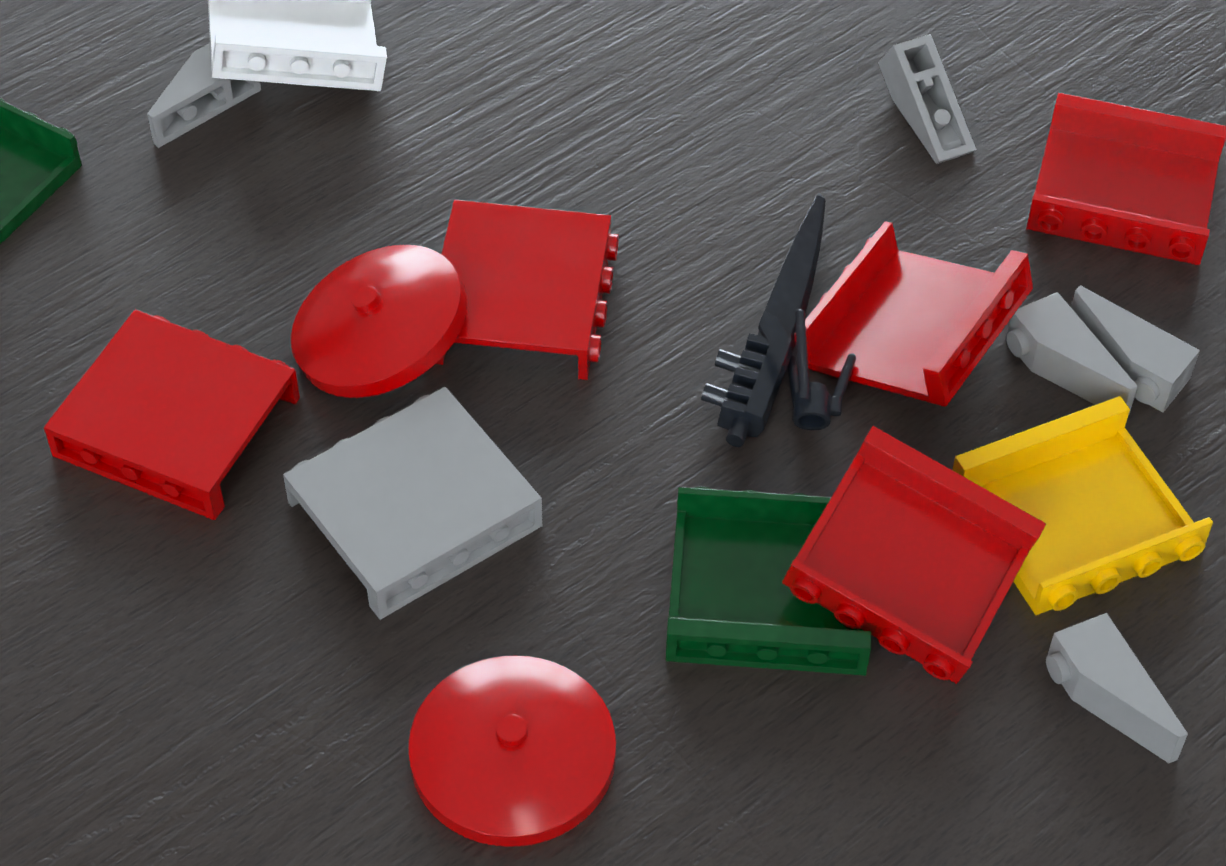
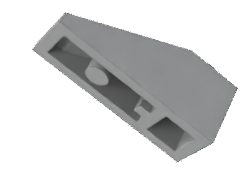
(195, 98)
(926, 98)
(1066, 352)
(1148, 354)
(1113, 685)

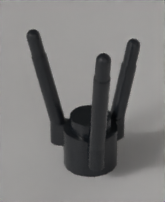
(810, 400)

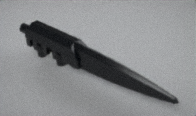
(767, 355)

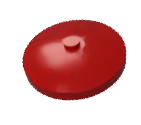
(379, 321)
(512, 750)

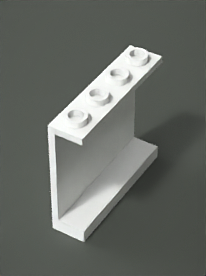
(296, 42)

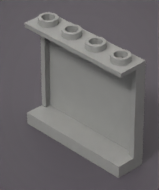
(415, 499)

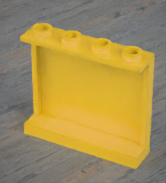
(1099, 501)

